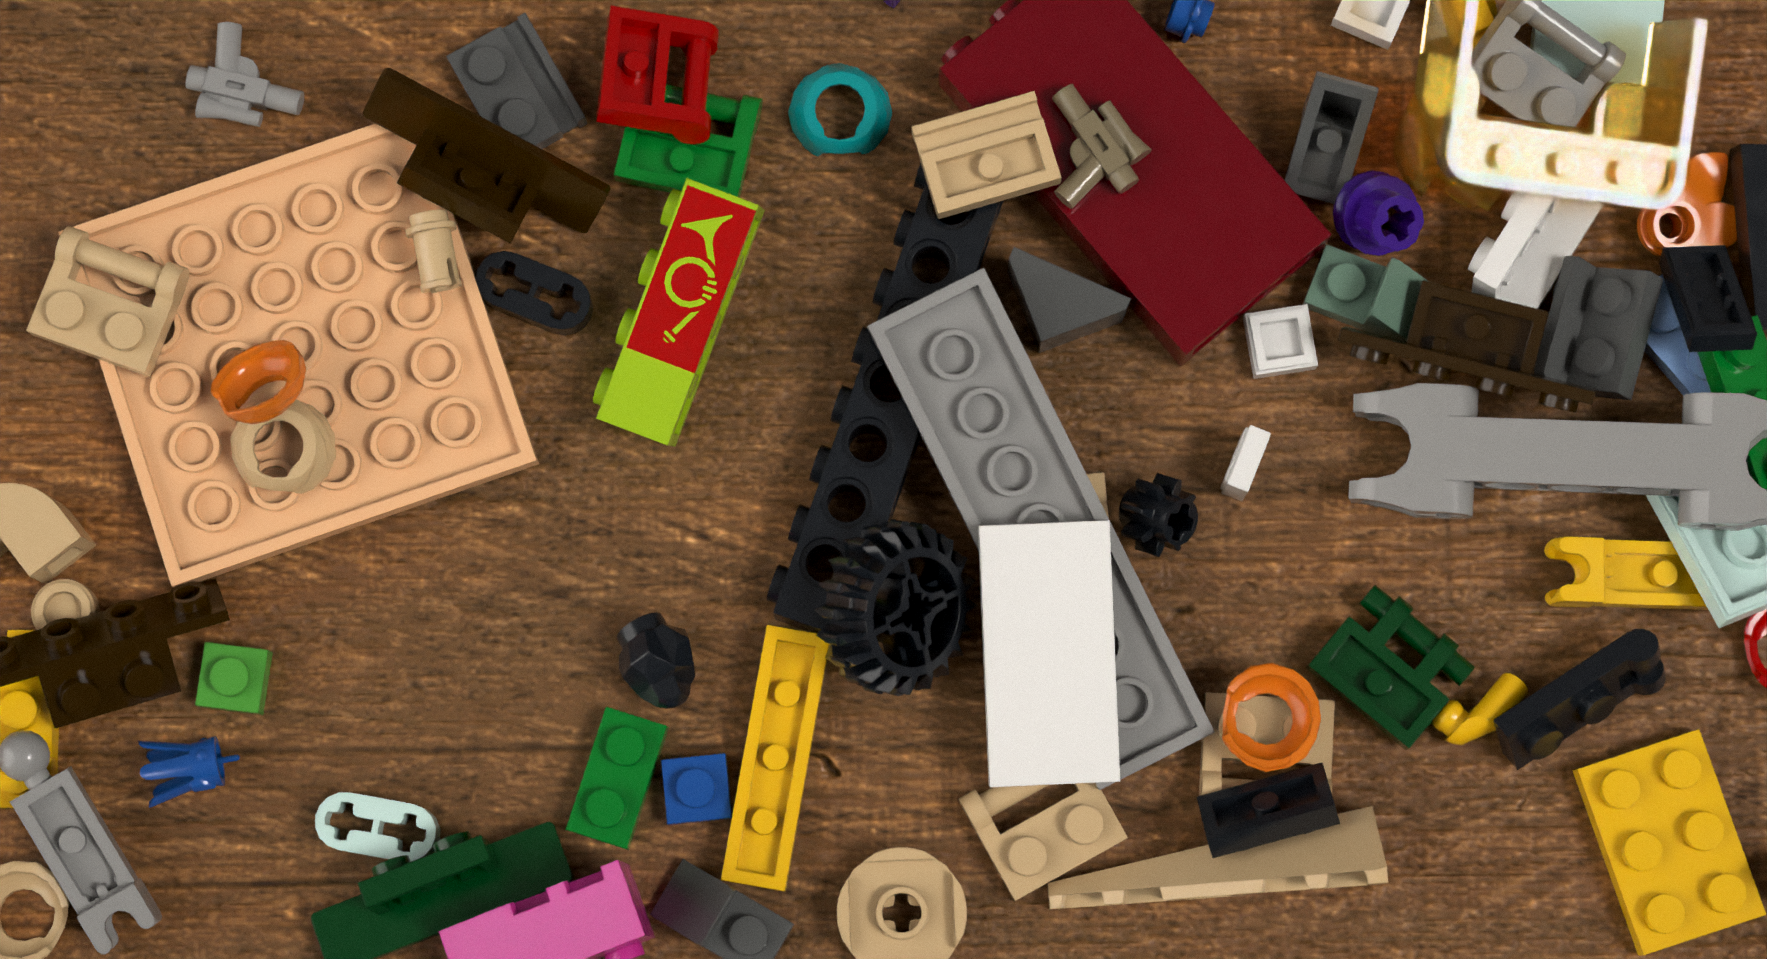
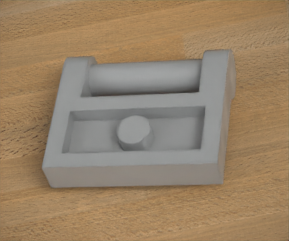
(1528, 83)

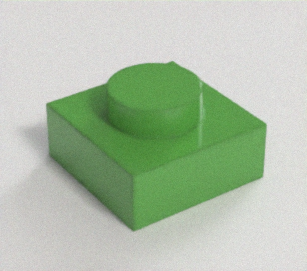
(233, 678)

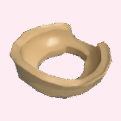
(314, 462)
(35, 877)

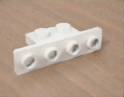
(1531, 247)

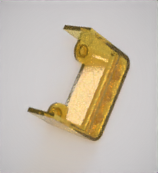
(1626, 157)

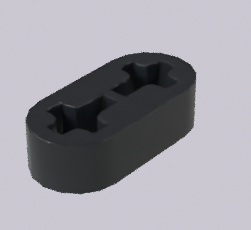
(539, 279)

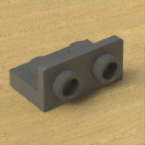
(1598, 327)

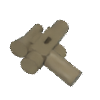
(1100, 147)

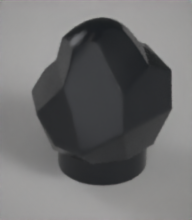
(656, 660)

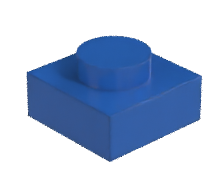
(696, 789)

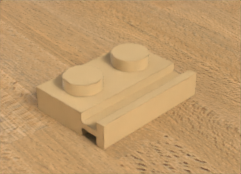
(986, 155)

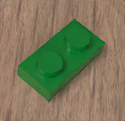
(617, 778)

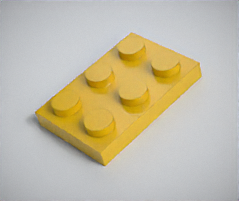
(1669, 842)

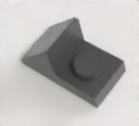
(1329, 136)
(719, 916)

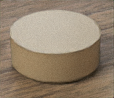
(62, 600)

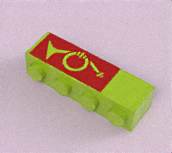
(678, 313)

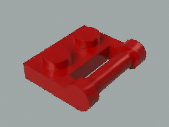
(637, 73)

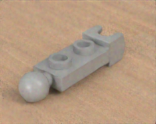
(75, 842)

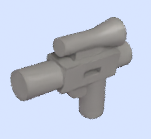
(235, 84)

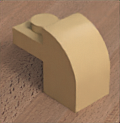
(39, 532)

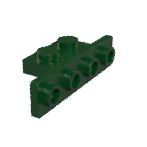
(457, 882)

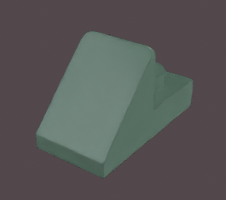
(1365, 293)

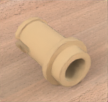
(434, 250)

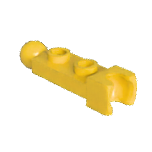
(1622, 575)

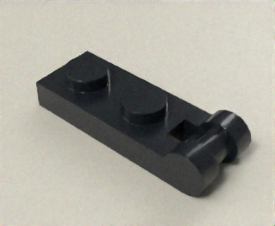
(1581, 697)

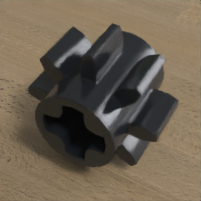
(1158, 514)

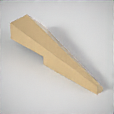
(1322, 859)

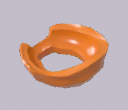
(254, 368)
(1304, 708)

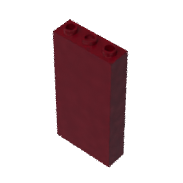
(1209, 216)

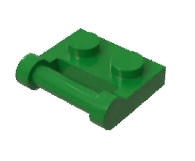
(664, 163)

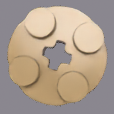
(874, 888)

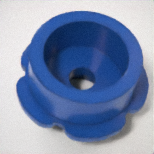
(1188, 18)

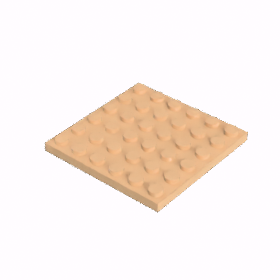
(323, 260)

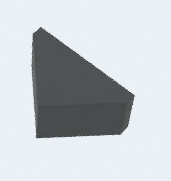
(1061, 303)

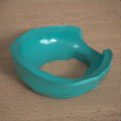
(868, 132)

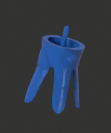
(195, 765)

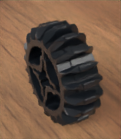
(882, 601)

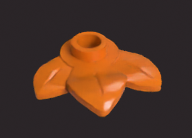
(1698, 213)

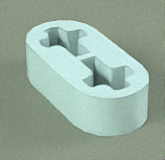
(381, 812)

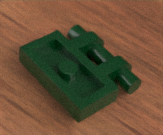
(1379, 681)

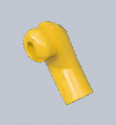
(1466, 726)

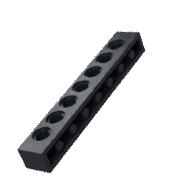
(860, 412)

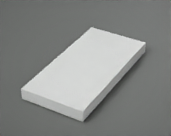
(1049, 653)

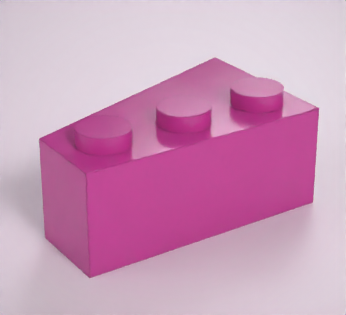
(569, 921)

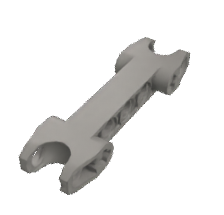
(1460, 452)

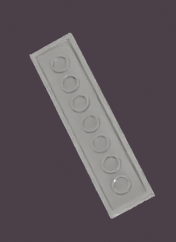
(1015, 465)

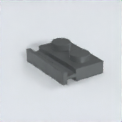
(517, 84)

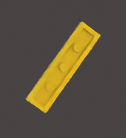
(775, 759)

